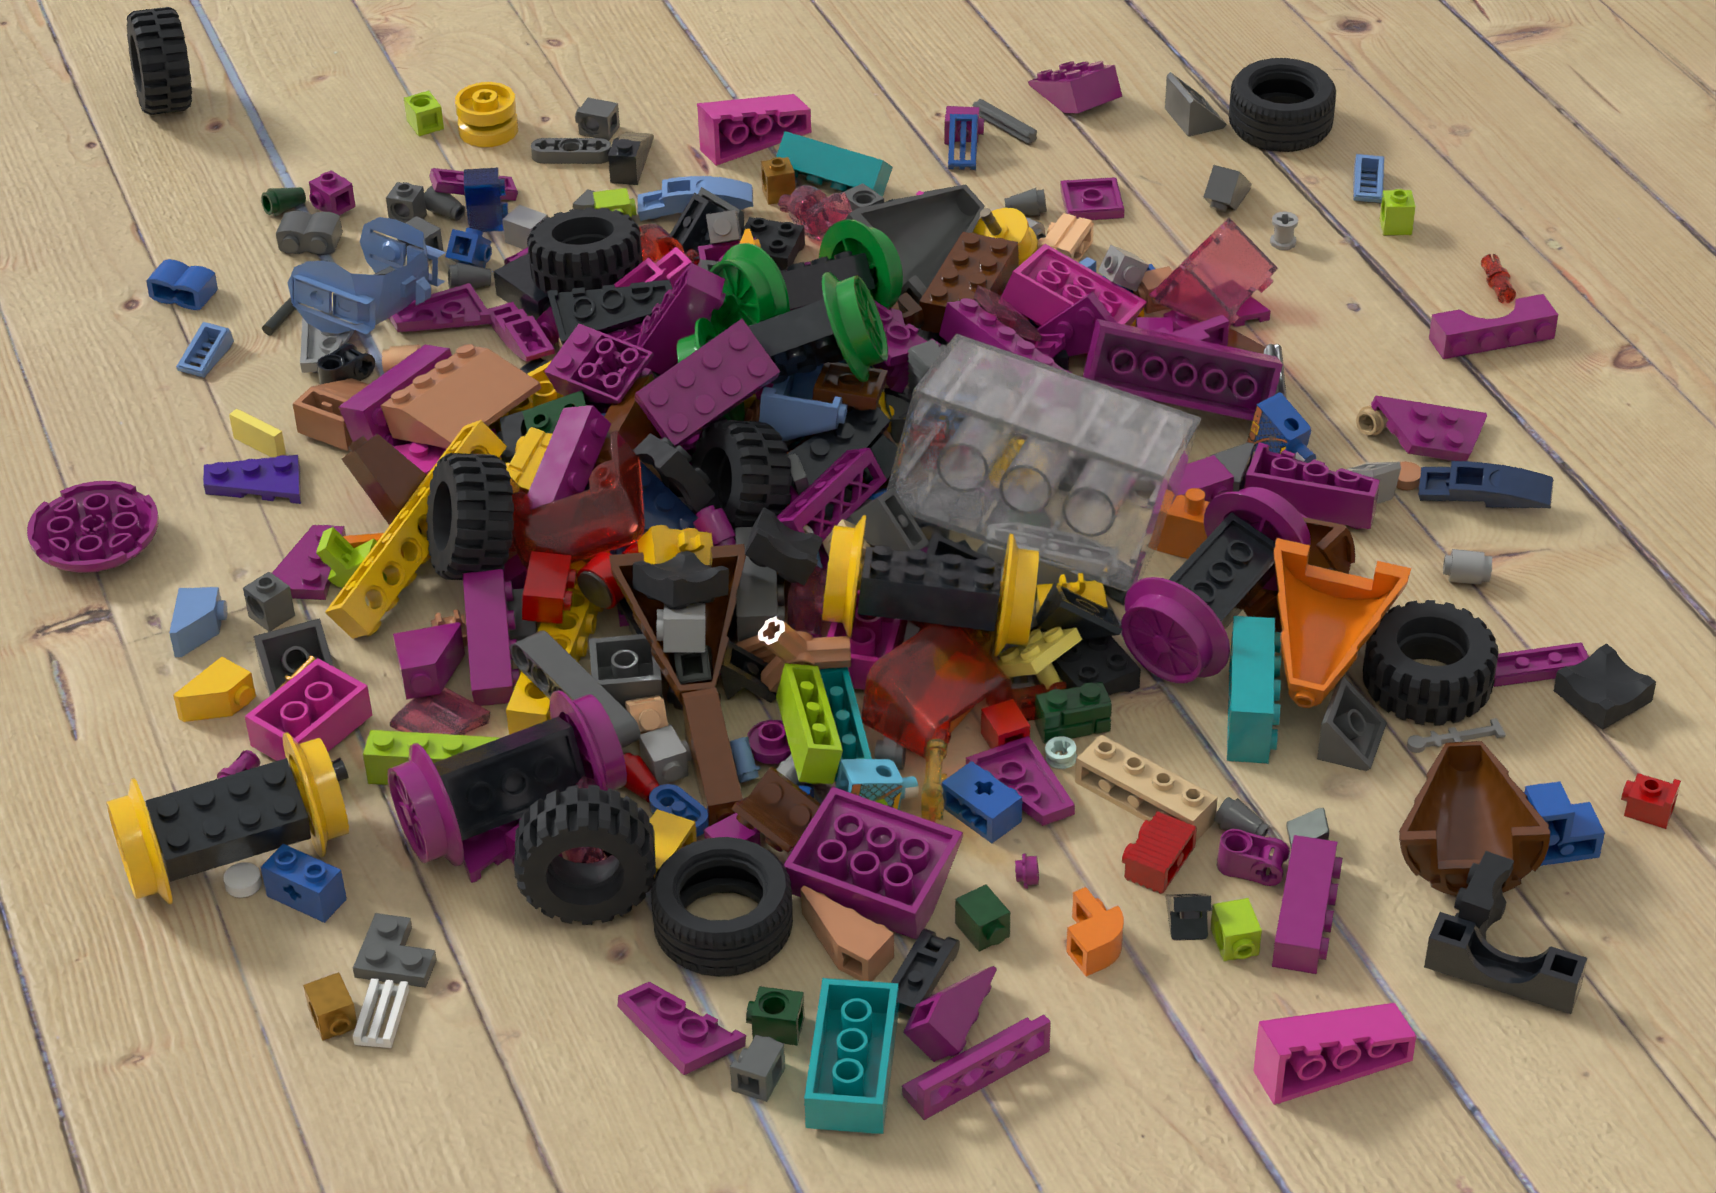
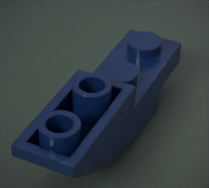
(1486, 482)

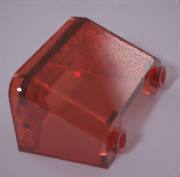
(929, 684)

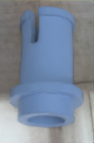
(744, 760)

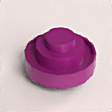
(769, 742)

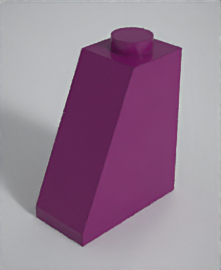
(428, 658)

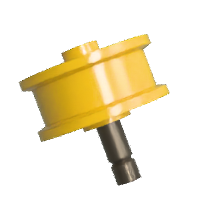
(1009, 225)

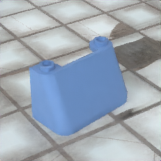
(793, 412)

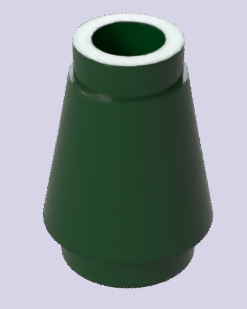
(280, 200)

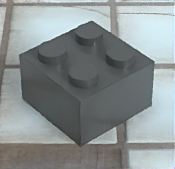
(625, 667)

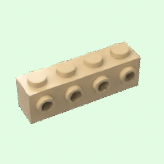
(1142, 785)

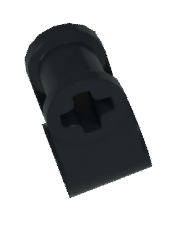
(345, 364)

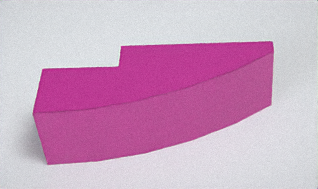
(667, 268)

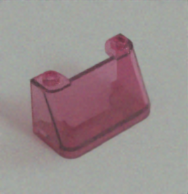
(1217, 276)

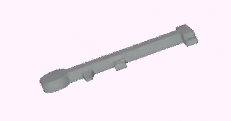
(1417, 743)

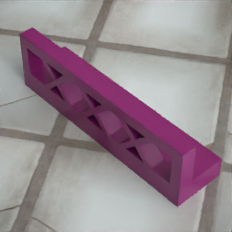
(830, 485)
(978, 1066)

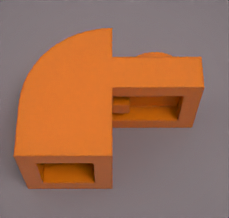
(1096, 936)

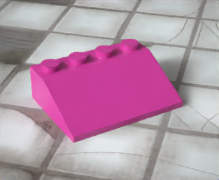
(1053, 282)

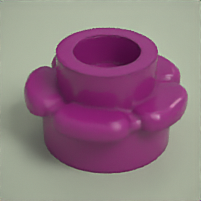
(1027, 870)

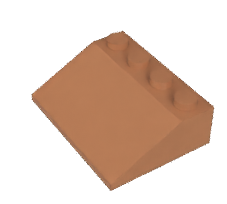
(455, 393)

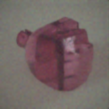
(815, 210)

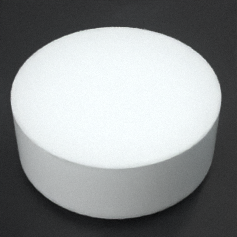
(242, 879)

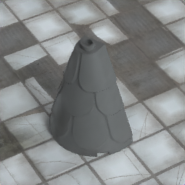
(923, 230)

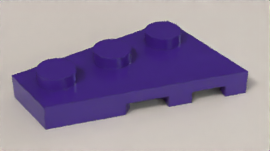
(263, 477)

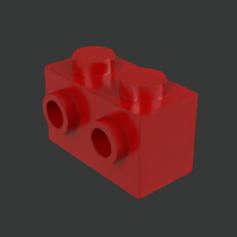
(547, 587)

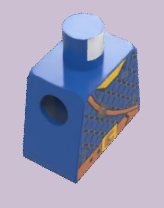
(1281, 428)

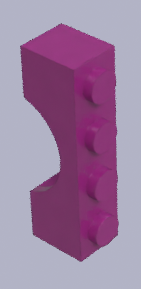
(1462, 334)

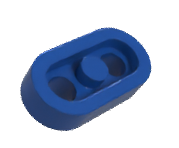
(679, 804)

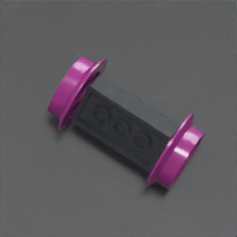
(1181, 622)
(501, 779)

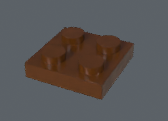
(839, 381)

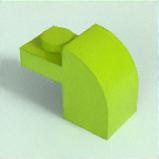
(342, 556)

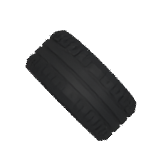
(1282, 104)
(722, 945)

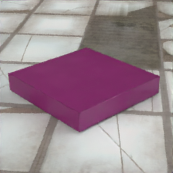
(1092, 198)

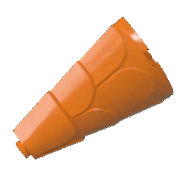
(1327, 618)

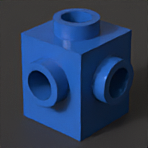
(469, 247)

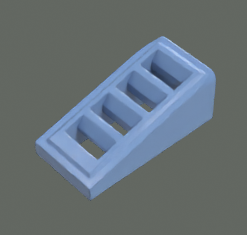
(1374, 166)
(206, 333)

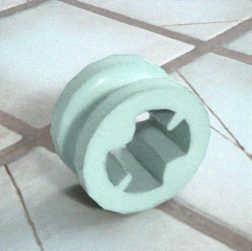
(1062, 744)

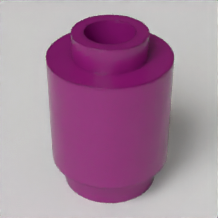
(717, 523)

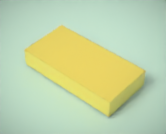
(257, 434)

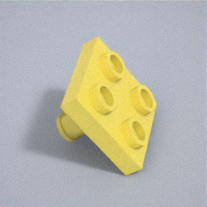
(1039, 654)

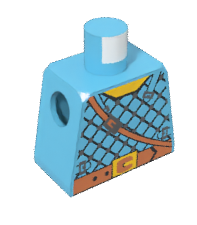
(876, 780)

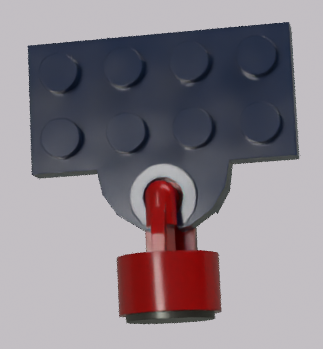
(660, 508)

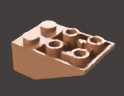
(319, 413)

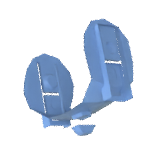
(366, 296)

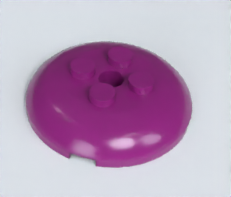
(93, 526)

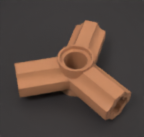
(800, 649)

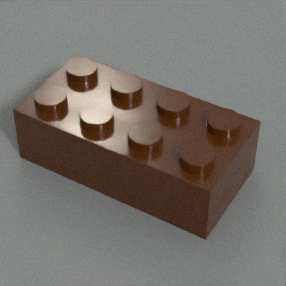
(971, 263)

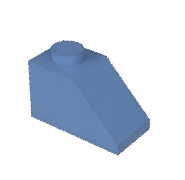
(196, 618)

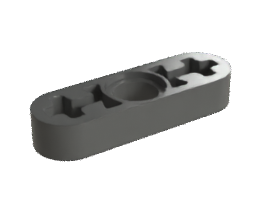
(559, 150)

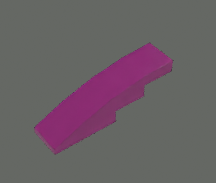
(520, 332)

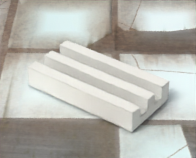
(386, 991)

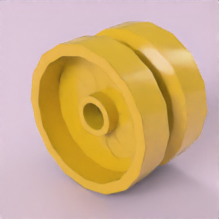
(486, 114)

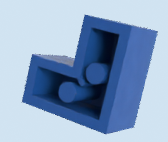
(1573, 827)

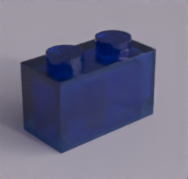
(484, 199)

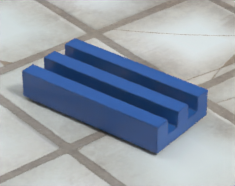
(962, 163)

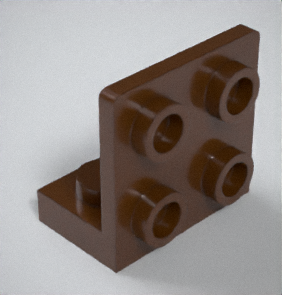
(777, 810)

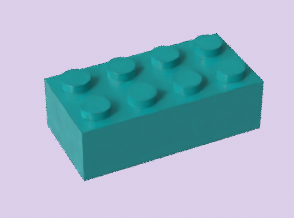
(1253, 690)
(852, 1056)

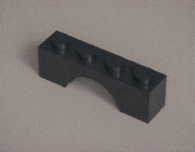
(1463, 953)

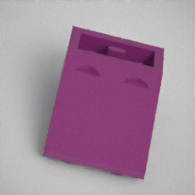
(1078, 85)
(597, 366)

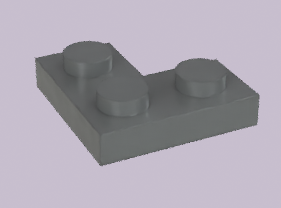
(387, 957)

